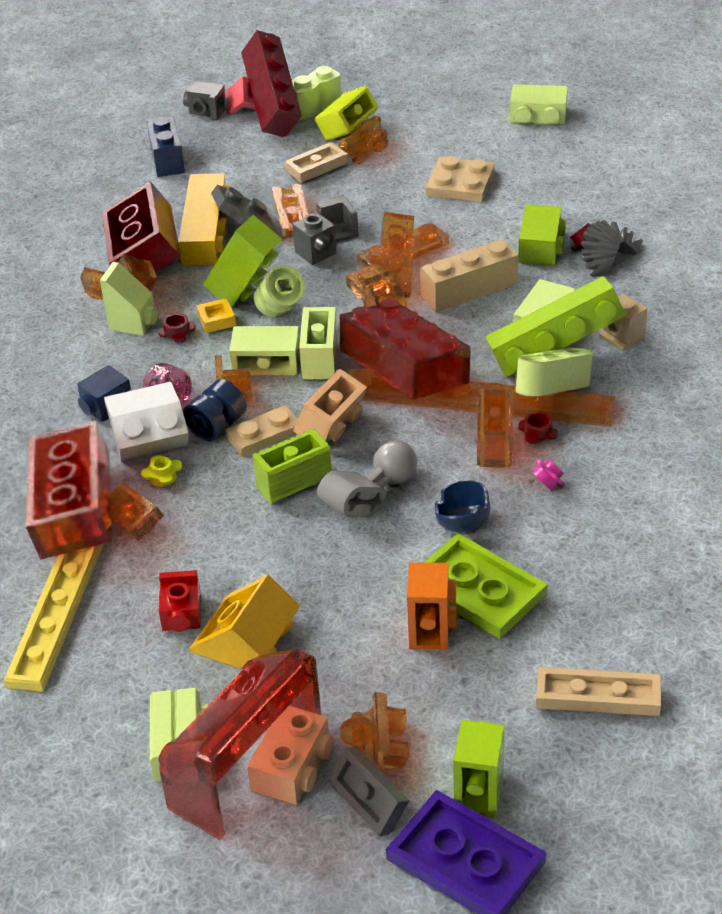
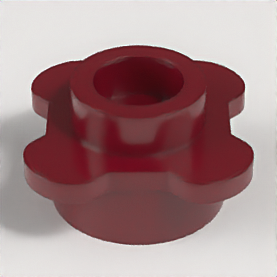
(578, 237)
(176, 327)
(537, 427)

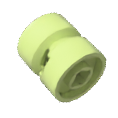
(279, 291)

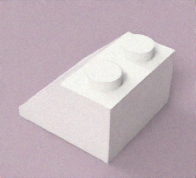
(147, 421)

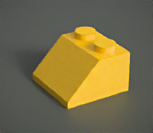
(247, 623)

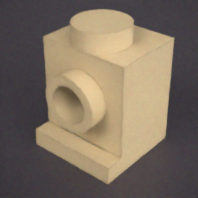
(628, 329)

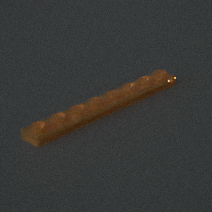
(561, 406)

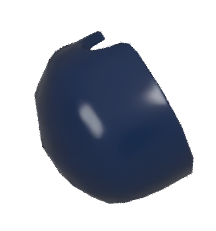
(463, 506)

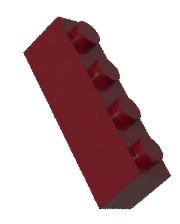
(271, 84)

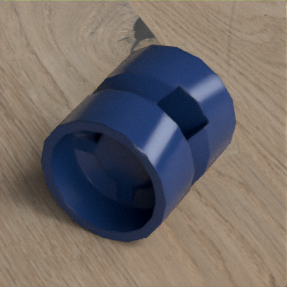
(214, 410)

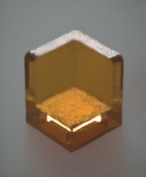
(239, 377)

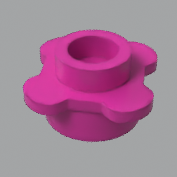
(548, 474)

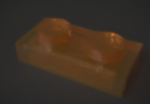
(133, 511)

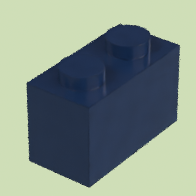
(165, 146)

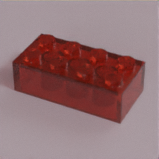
(404, 349)
(68, 490)

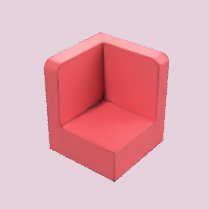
(239, 96)

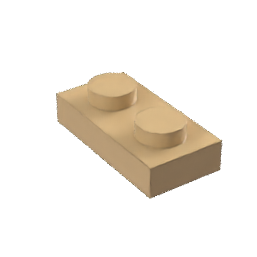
(316, 162)
(262, 430)

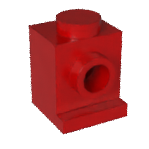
(179, 600)

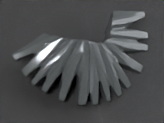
(603, 244)

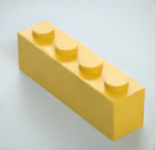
(202, 222)

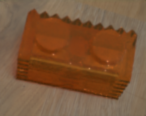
(494, 428)

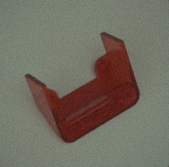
(229, 728)

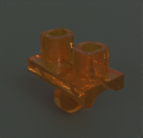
(365, 141)
(372, 732)

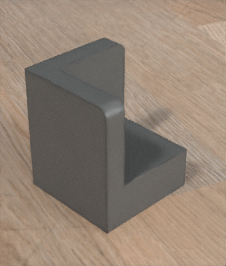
(341, 214)

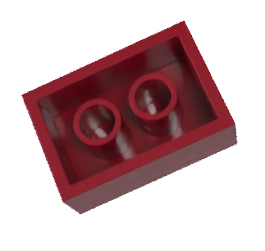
(141, 228)

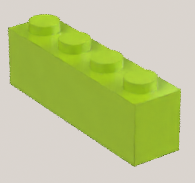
(557, 324)

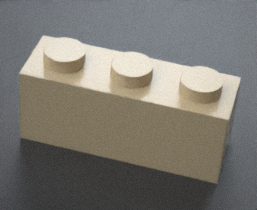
(469, 275)

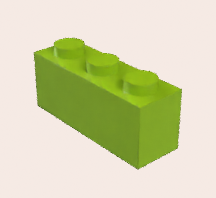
(243, 261)

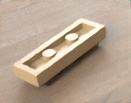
(598, 691)

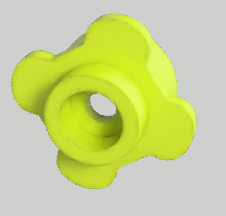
(161, 471)

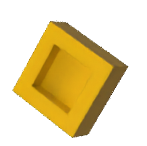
(216, 315)

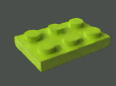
(487, 586)

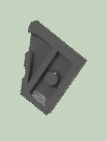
(239, 207)

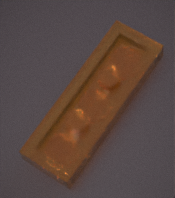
(426, 239)
(397, 248)

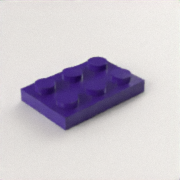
(466, 856)

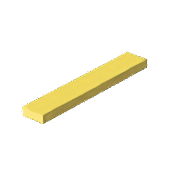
(51, 620)

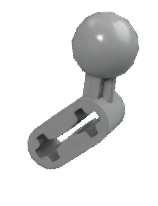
(363, 496)

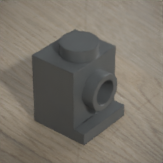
(205, 99)

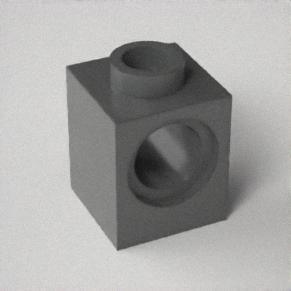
(314, 238)

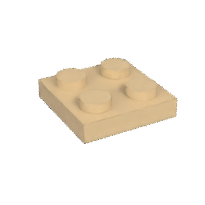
(460, 179)

